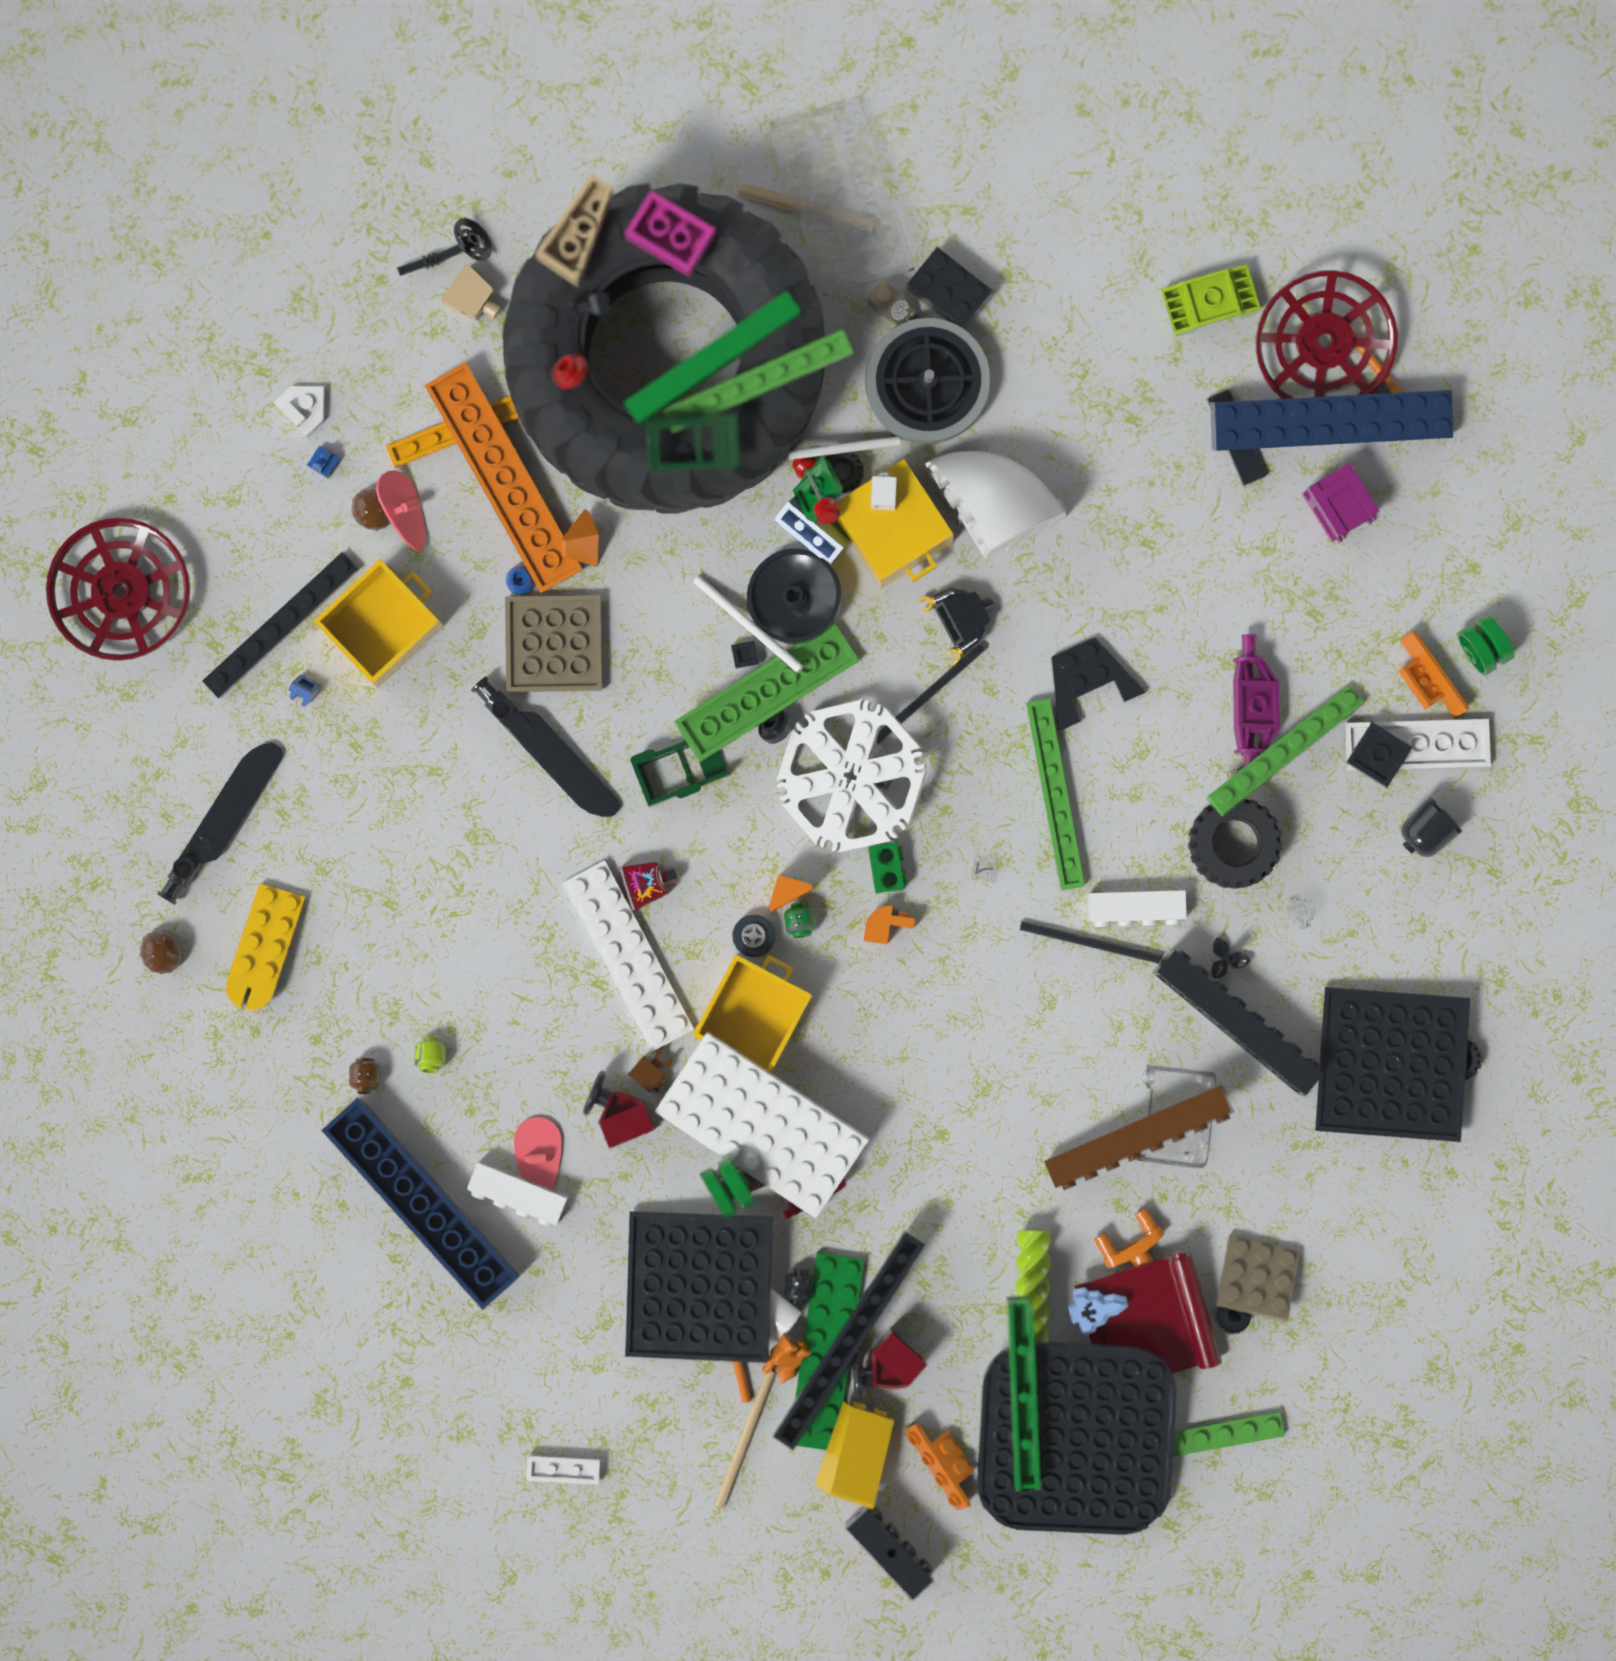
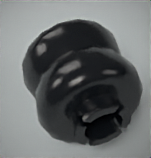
(799, 1286)

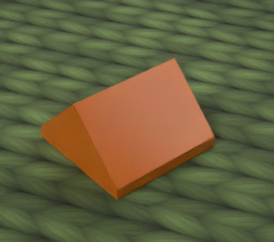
(786, 891)

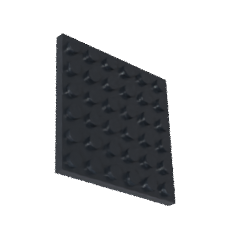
(1392, 1064)
(699, 1286)

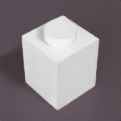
(883, 492)

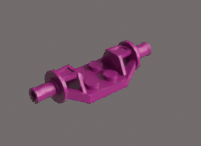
(1254, 702)

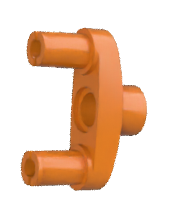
(1138, 1250)

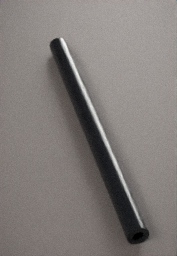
(932, 690)
(1090, 942)

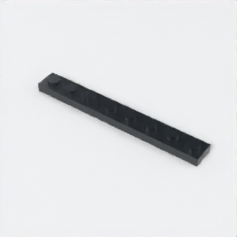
(280, 625)

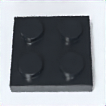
(1379, 754)

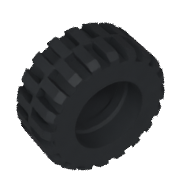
(1235, 875)

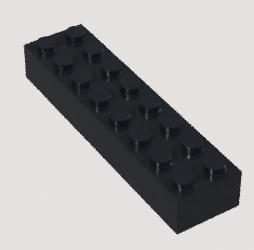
(1238, 1023)

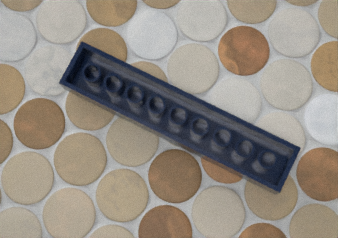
(1331, 420)
(420, 1203)

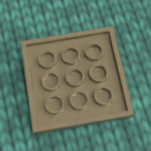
(553, 643)

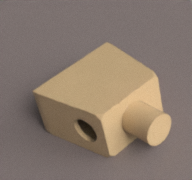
(470, 295)

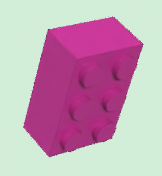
(670, 234)

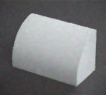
(782, 1315)

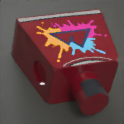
(646, 883)

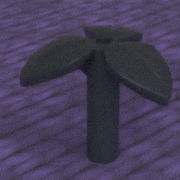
(1220, 967)

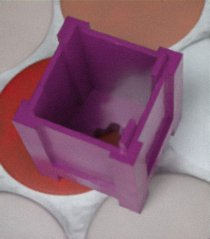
(1340, 503)

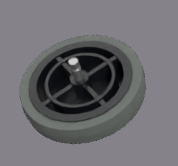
(927, 380)

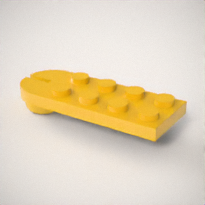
(263, 947)

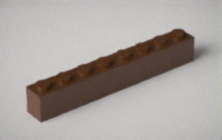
(1139, 1137)

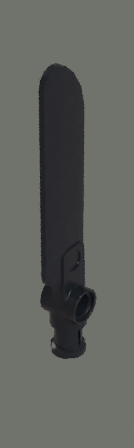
(551, 754)
(224, 815)

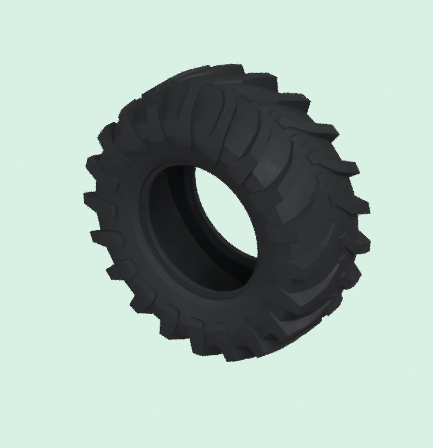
(597, 439)

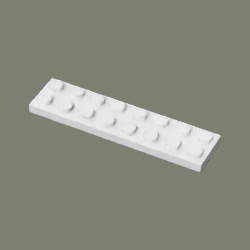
(628, 956)

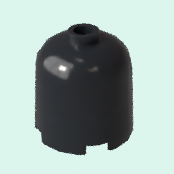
(1428, 829)

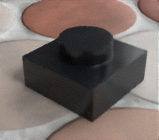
(744, 654)

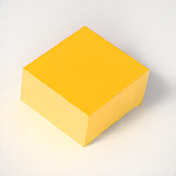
(898, 538)
(379, 622)
(754, 1011)

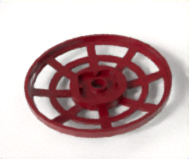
(1327, 323)
(105, 582)

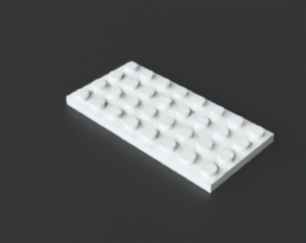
(761, 1124)

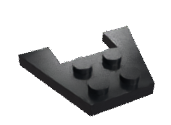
(1085, 670)

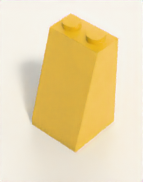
(856, 1454)

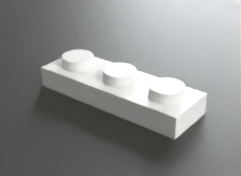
(563, 1469)

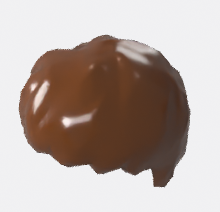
(368, 510)
(161, 951)

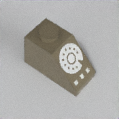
(891, 304)

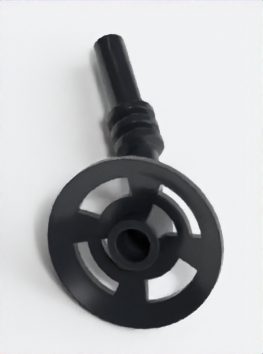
(465, 245)

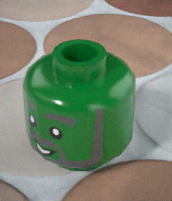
(800, 920)

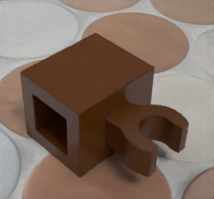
(648, 1074)

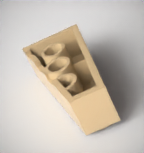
(575, 233)

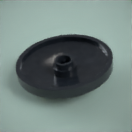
(794, 596)

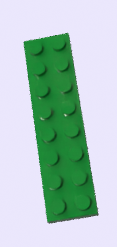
(833, 1300)

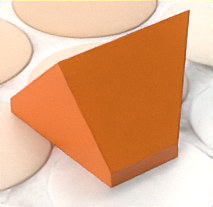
(582, 540)

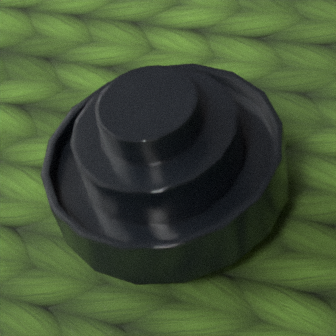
(775, 728)
(1231, 1320)

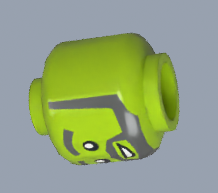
(430, 1055)

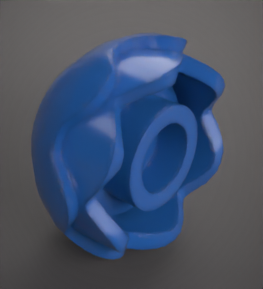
(519, 587)

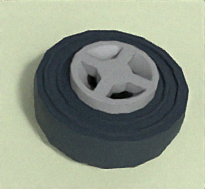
(746, 934)

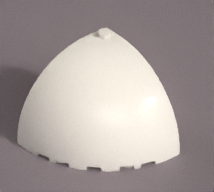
(994, 498)

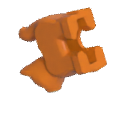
(787, 1357)

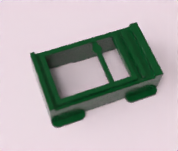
(724, 440)
(712, 767)

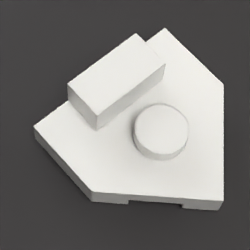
(303, 407)

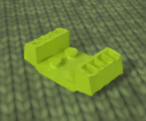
(1210, 299)

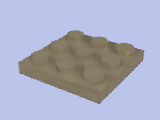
(1258, 1278)

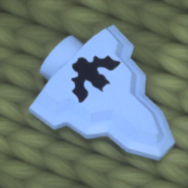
(1093, 1308)

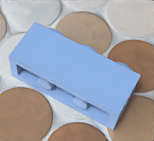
(818, 537)

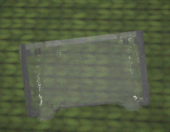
(1168, 1088)

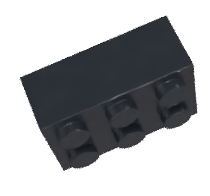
(949, 289)

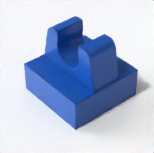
(323, 461)
(304, 688)

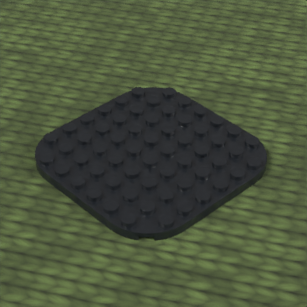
(1100, 1440)

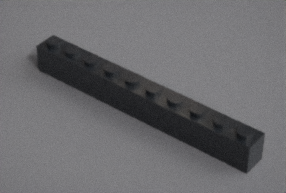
(848, 1340)

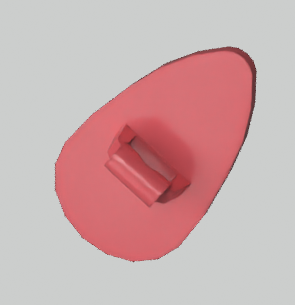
(402, 507)
(538, 1150)

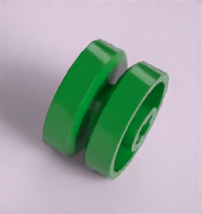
(1485, 645)
(729, 1186)

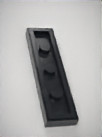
(1244, 460)

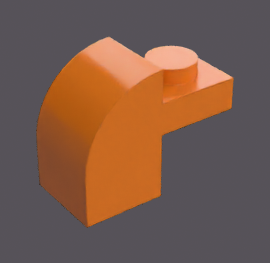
(879, 924)

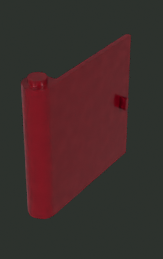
(1162, 1312)

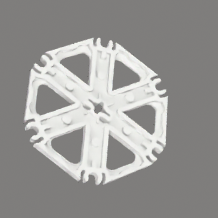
(867, 770)

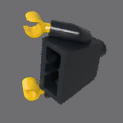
(962, 616)

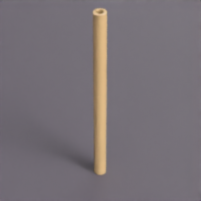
(744, 1439)

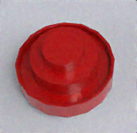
(569, 371)

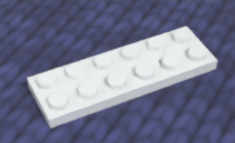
(1434, 742)

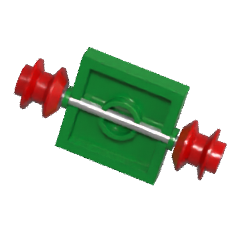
(817, 489)

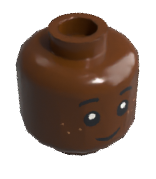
(364, 1075)

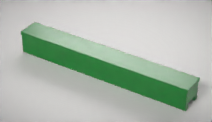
(713, 358)
(1023, 1392)

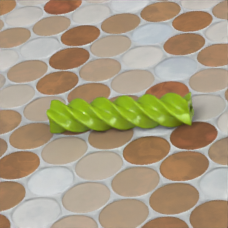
(1034, 1265)

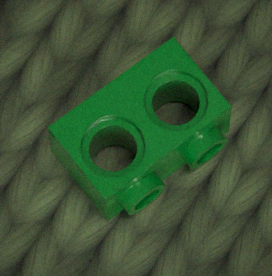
(881, 868)

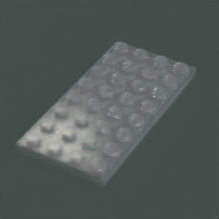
(841, 196)

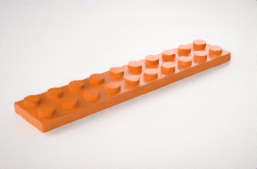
(502, 476)

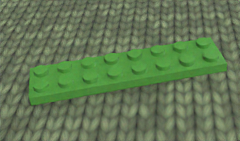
(764, 693)

